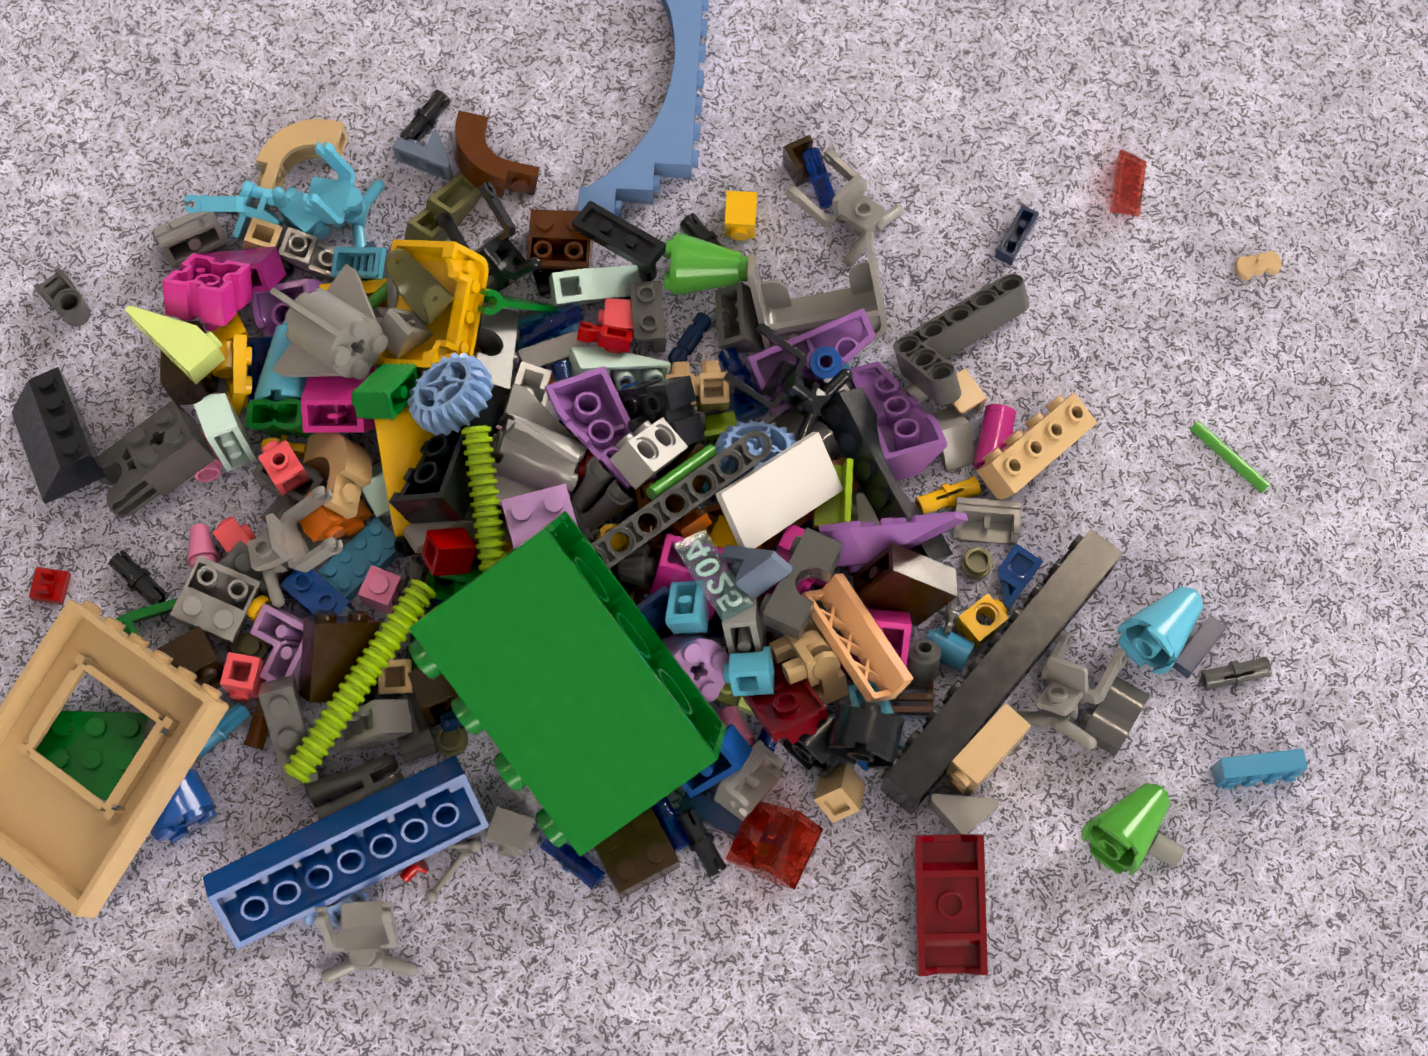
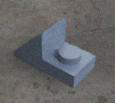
(430, 159)
(755, 568)

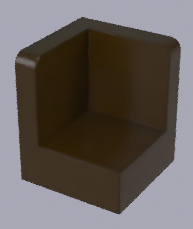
(794, 160)

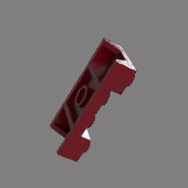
(950, 904)

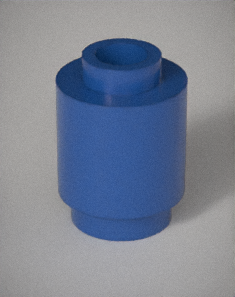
(825, 374)

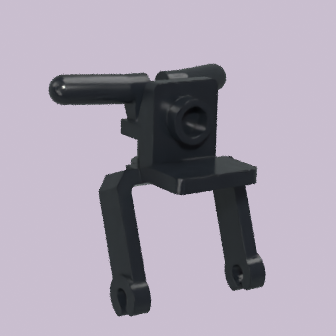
(501, 255)
(792, 386)

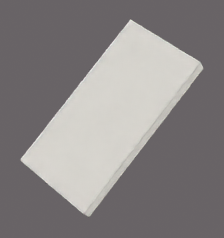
(779, 491)

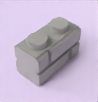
(189, 235)

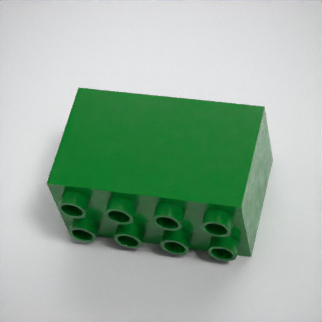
(569, 686)

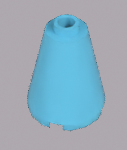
(271, 384)
(1161, 629)

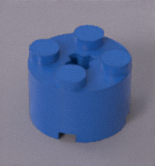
(187, 806)

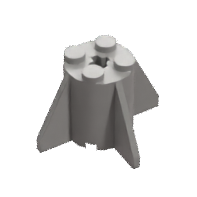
(331, 331)
(532, 448)

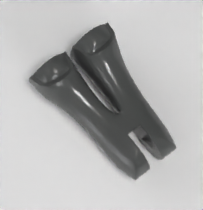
(602, 485)
(361, 777)

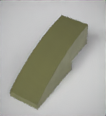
(455, 197)

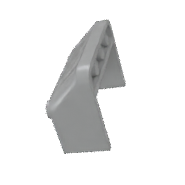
(802, 314)

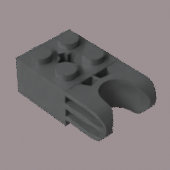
(153, 459)

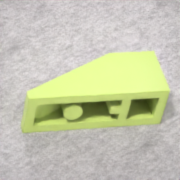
(180, 341)

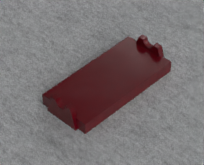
(791, 708)

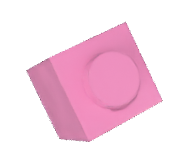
(380, 589)

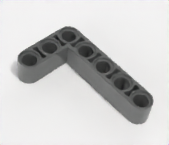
(925, 350)

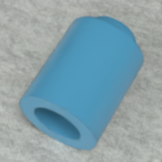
(953, 648)

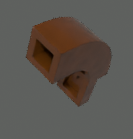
(484, 166)

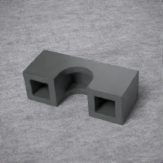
(498, 337)
(811, 557)
(285, 722)

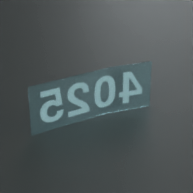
(712, 575)

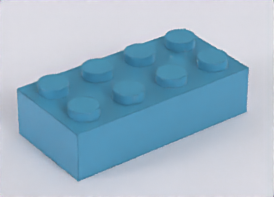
(349, 568)
(1258, 768)

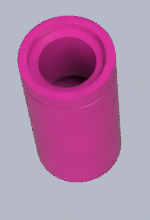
(995, 428)

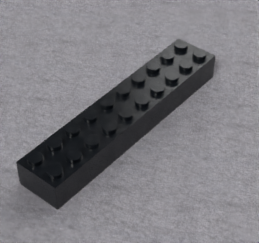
(997, 675)

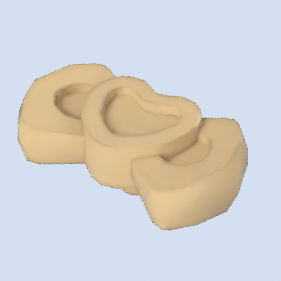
(1258, 265)

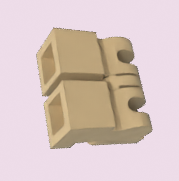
(709, 386)
(811, 661)

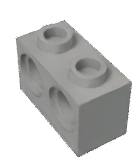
(648, 452)
(376, 725)

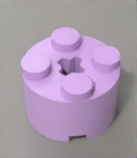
(701, 660)

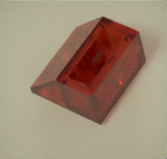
(775, 844)

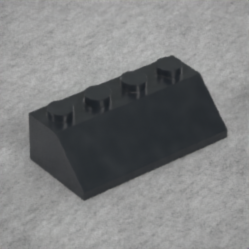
(55, 436)

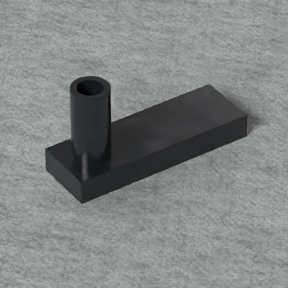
(621, 238)

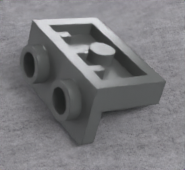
(648, 314)

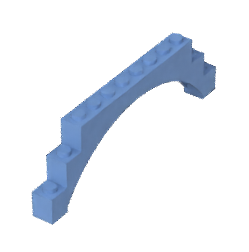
(671, 138)

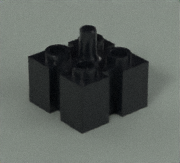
(664, 399)

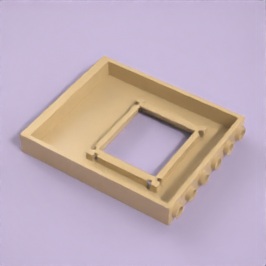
(49, 821)

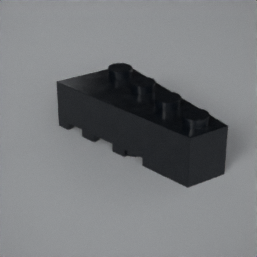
(439, 483)

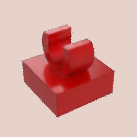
(49, 585)

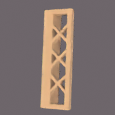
(860, 638)

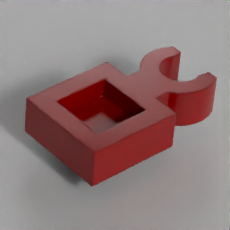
(609, 337)

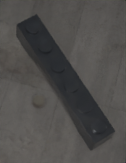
(856, 432)

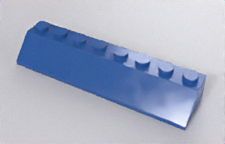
(344, 852)

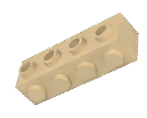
(1036, 446)

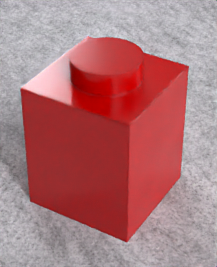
(448, 551)

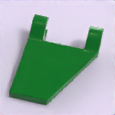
(500, 301)

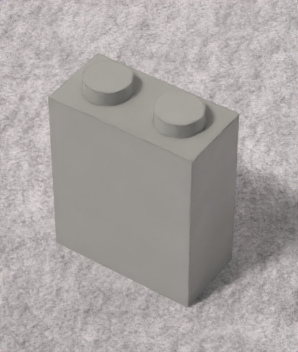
(746, 629)

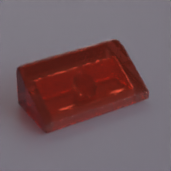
(1127, 184)

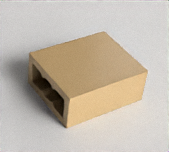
(986, 750)

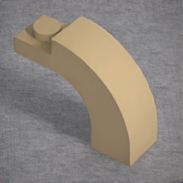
(295, 145)
(346, 466)

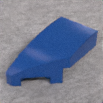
(1016, 573)

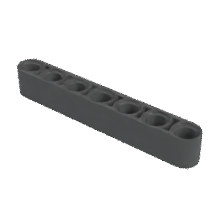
(688, 496)

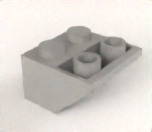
(215, 600)

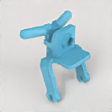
(339, 199)
(245, 205)

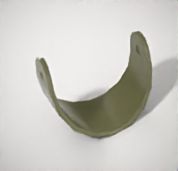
(417, 286)

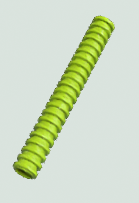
(484, 494)
(359, 681)

